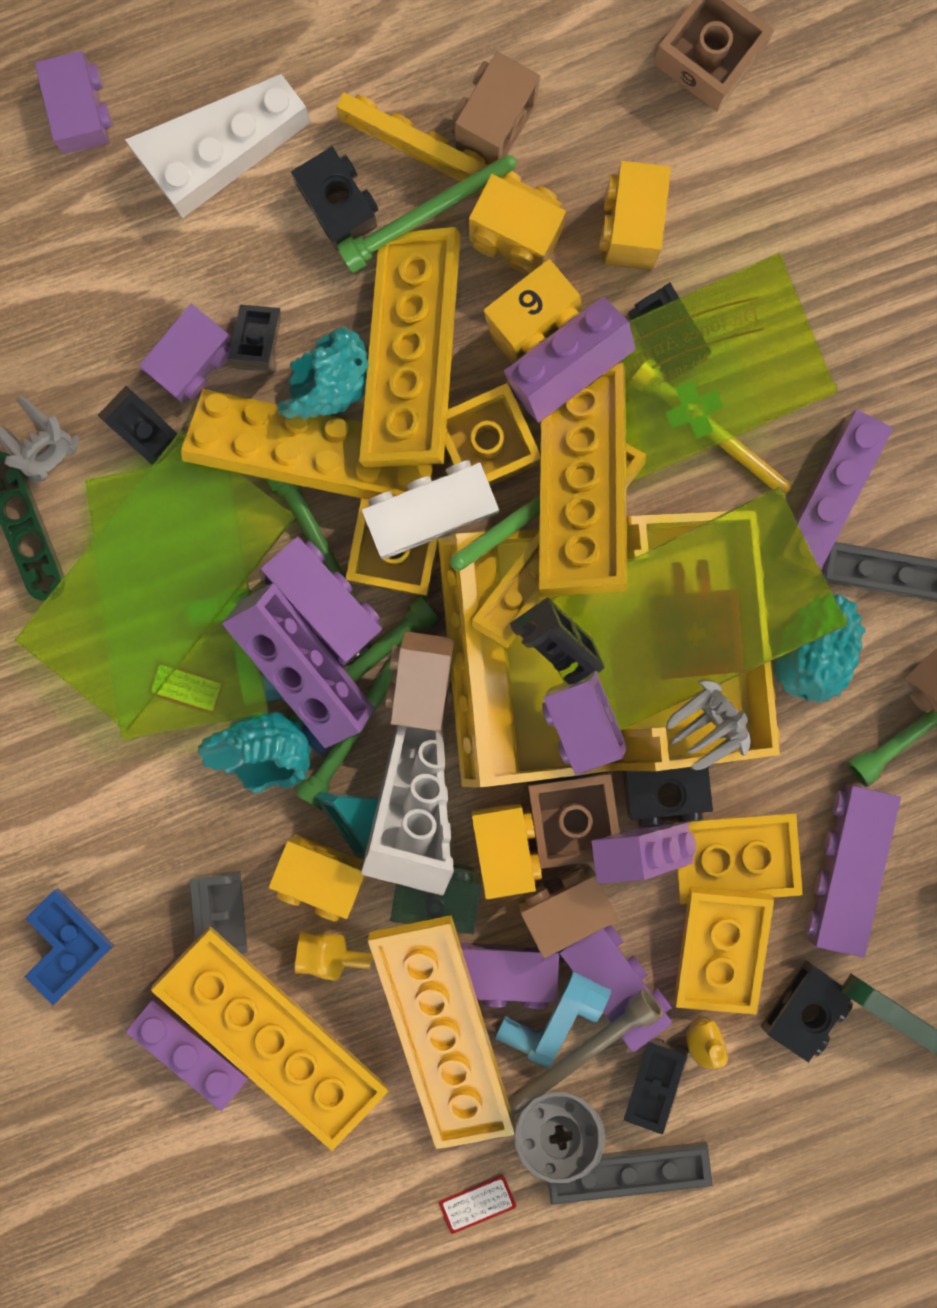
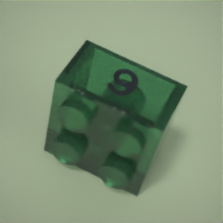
(459, 900)

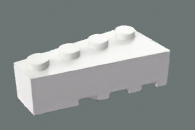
(219, 142)
(410, 818)

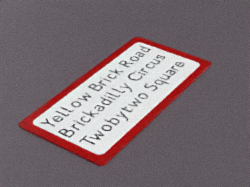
(477, 1204)

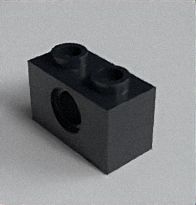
(321, 177)
(692, 799)
(785, 1019)

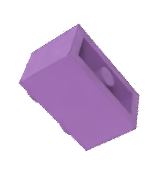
(73, 102)
(187, 354)
(584, 724)

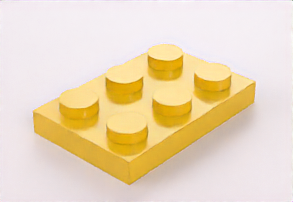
(744, 856)
(723, 950)

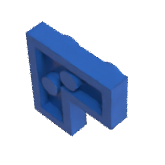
(75, 942)

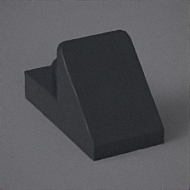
(255, 338)
(138, 424)

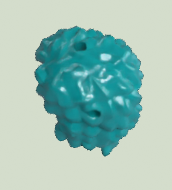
(327, 376)
(826, 664)
(260, 751)

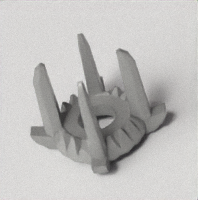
(25, 457)
(722, 713)

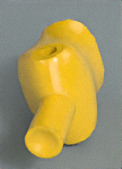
(327, 956)
(706, 1043)

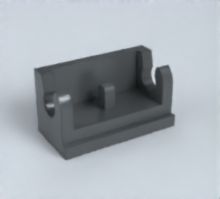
(219, 904)

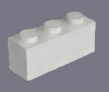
(430, 509)

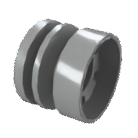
(538, 1125)

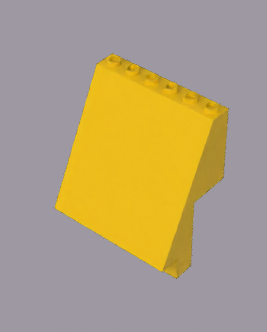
(503, 689)

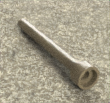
(641, 1011)

